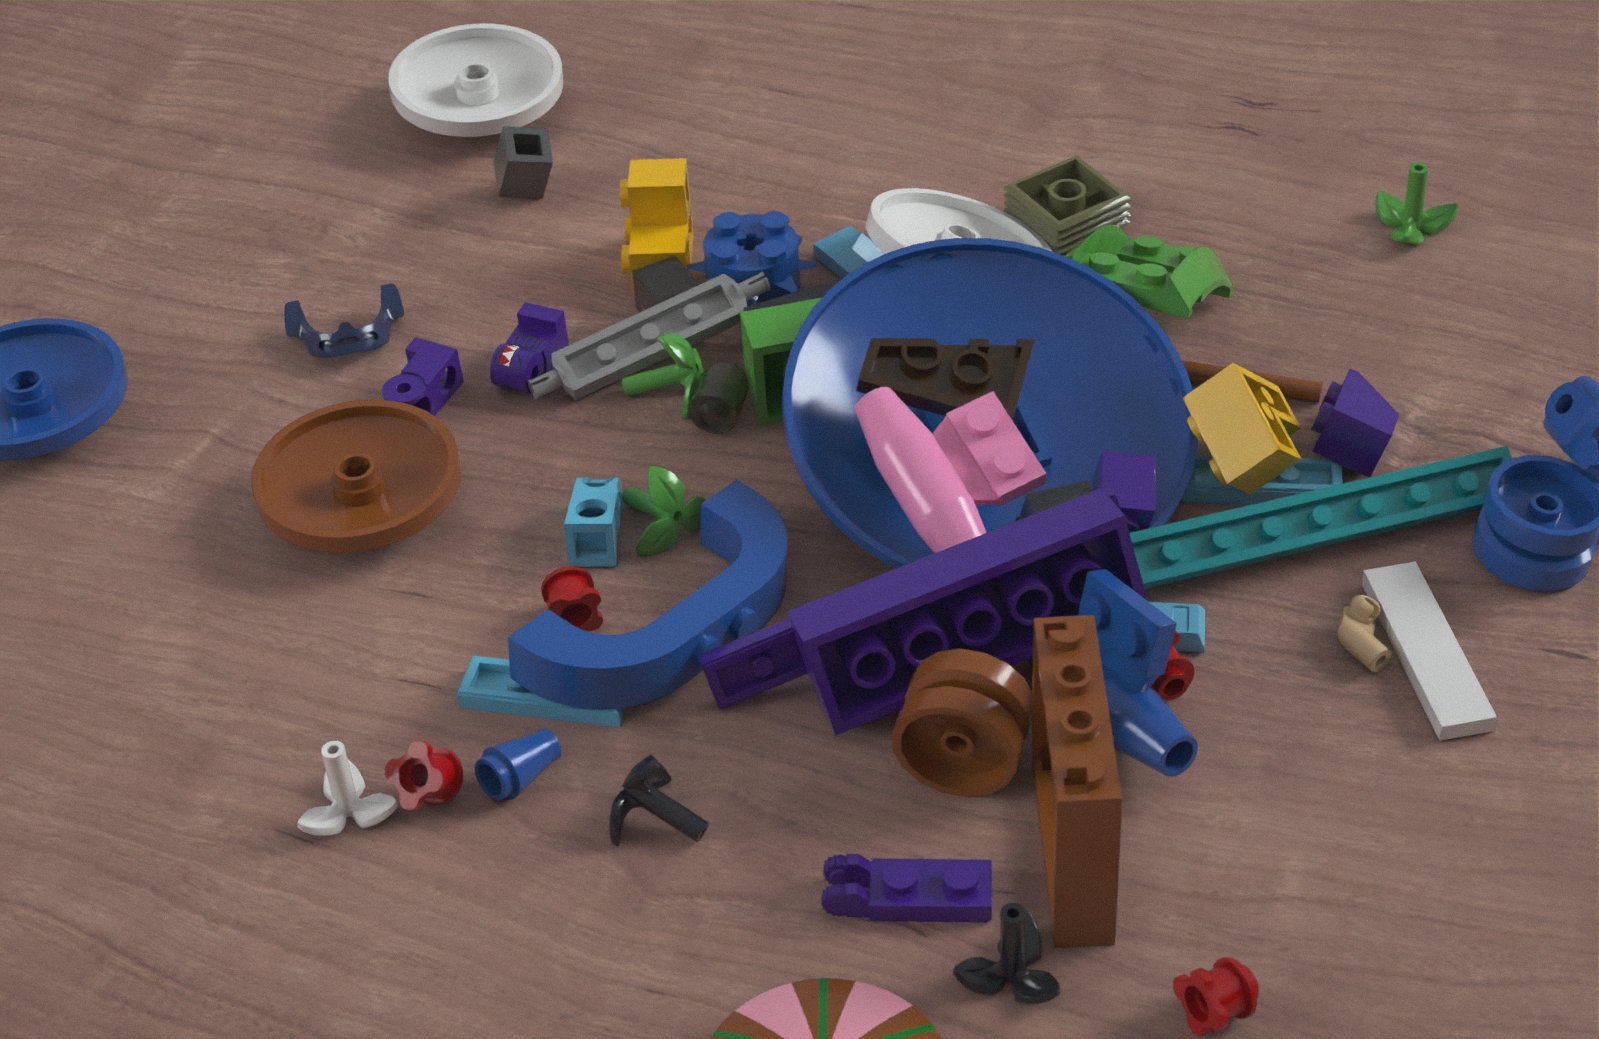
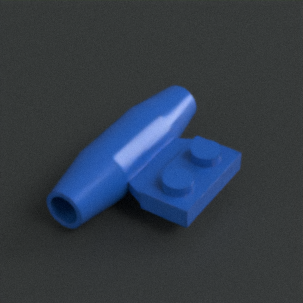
(1133, 654)

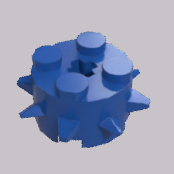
(751, 245)

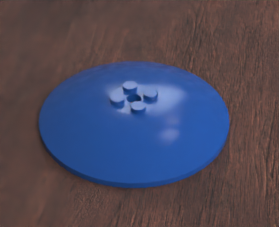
(1092, 383)

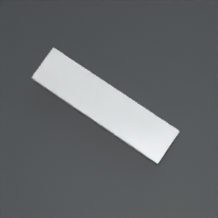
(1429, 652)

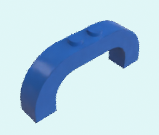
(656, 660)

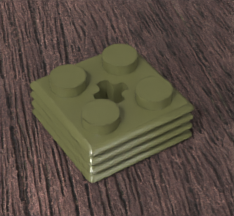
(1066, 203)

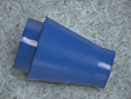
(514, 764)

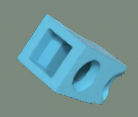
(594, 522)

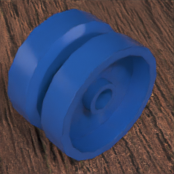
(1538, 523)

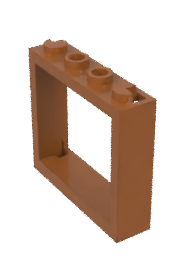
(1075, 781)

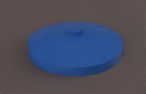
(55, 384)

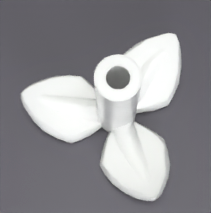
(343, 788)

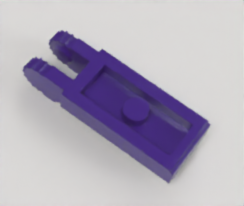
(908, 889)

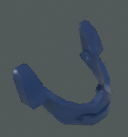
(347, 338)

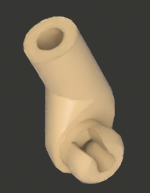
(1357, 632)

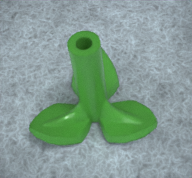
(1410, 216)
(685, 371)
(663, 503)

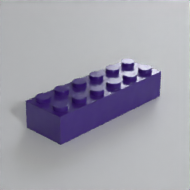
(968, 597)

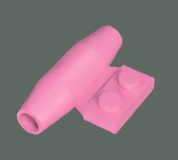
(944, 474)

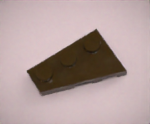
(946, 376)

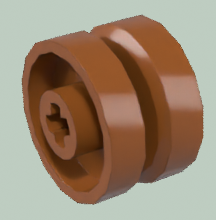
(963, 723)

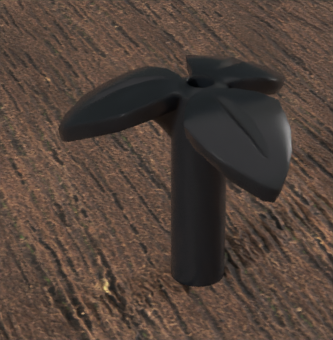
(642, 791)
(1018, 948)

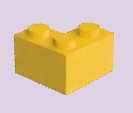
(659, 213)
(1244, 427)

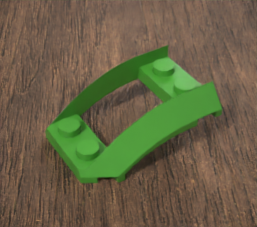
(1154, 272)

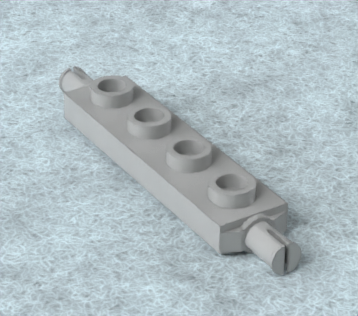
(635, 342)

